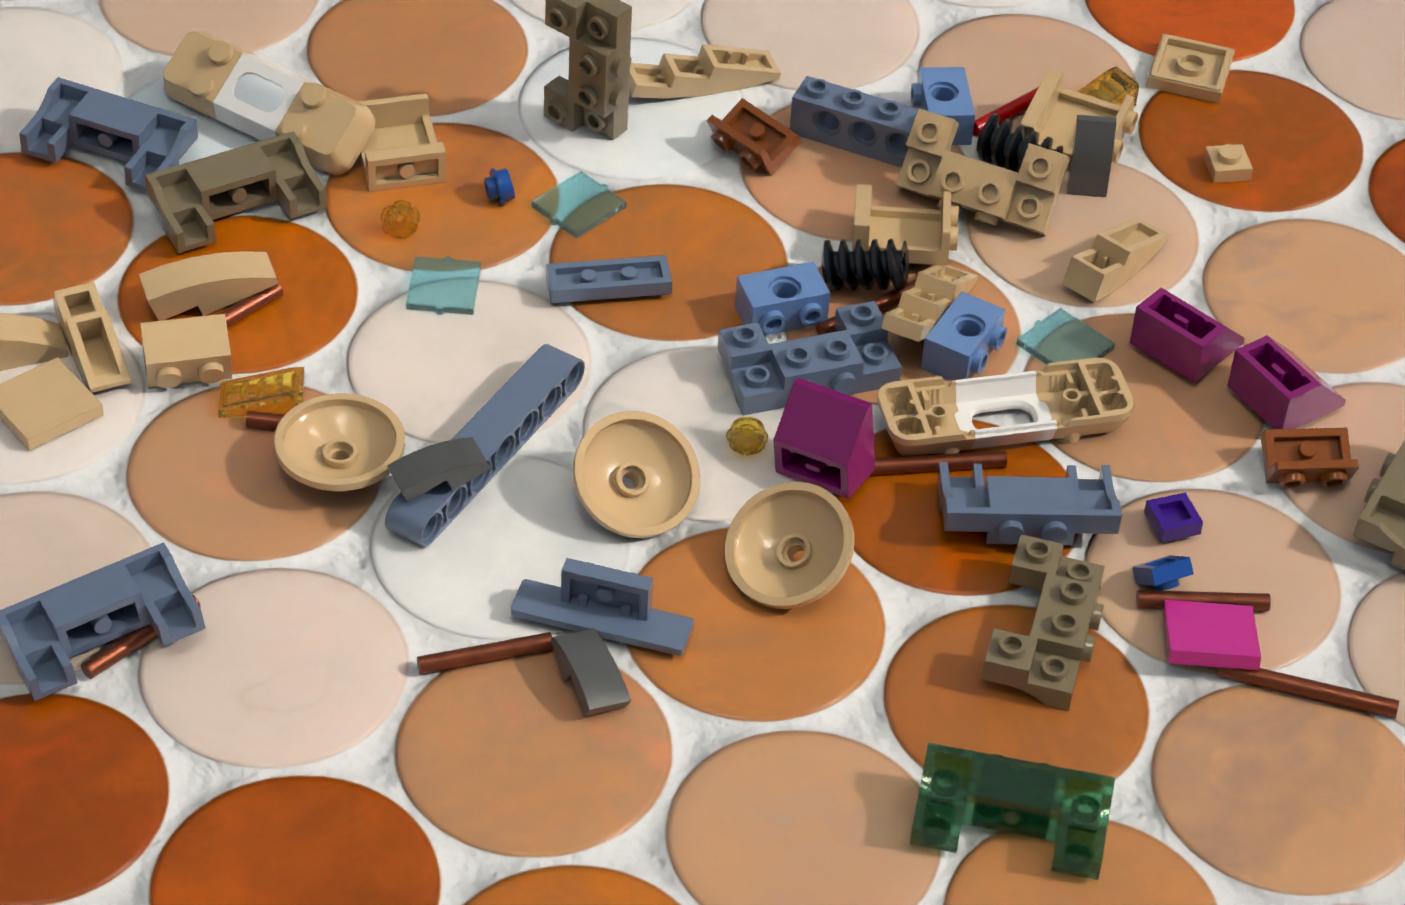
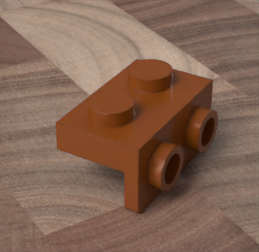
(754, 136)
(1307, 456)

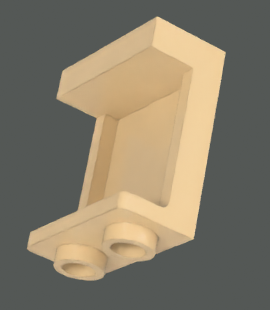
(1056, 109)
(403, 145)
(926, 231)

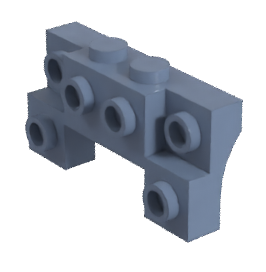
(110, 126)
(846, 360)
(1028, 505)
(95, 611)

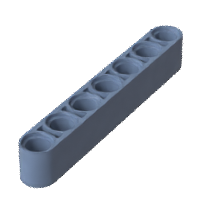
(500, 432)

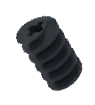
(1005, 147)
(865, 266)

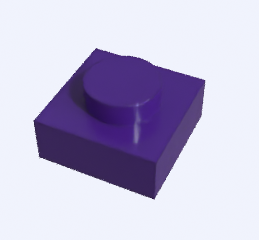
(1173, 517)

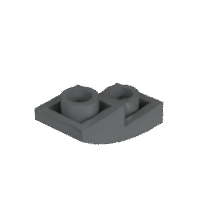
(1091, 156)
(450, 460)
(593, 671)

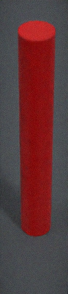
(1006, 111)

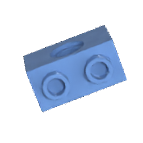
(947, 94)
(783, 298)
(964, 338)

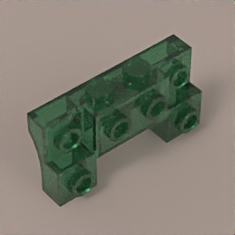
(1014, 799)

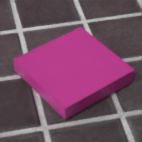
(1211, 635)

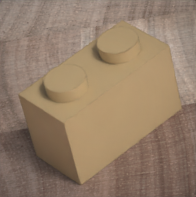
(186, 351)

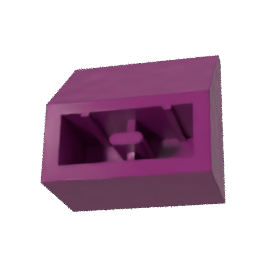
(1181, 335)
(1280, 385)
(825, 438)

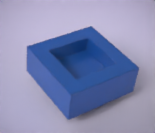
(1163, 572)

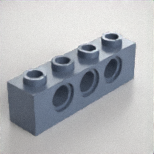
(852, 120)

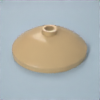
(339, 442)
(655, 460)
(776, 527)

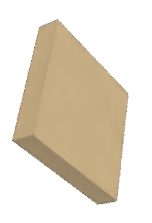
(1190, 68)
(46, 403)

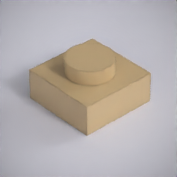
(1228, 163)

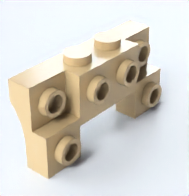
(979, 187)

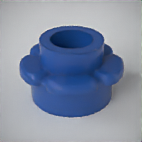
(499, 186)

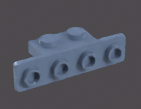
(607, 600)

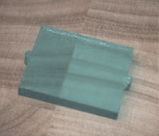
(578, 204)
(444, 285)
(1064, 339)

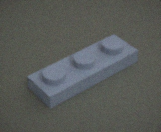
(608, 279)

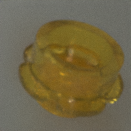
(403, 228)
(747, 436)

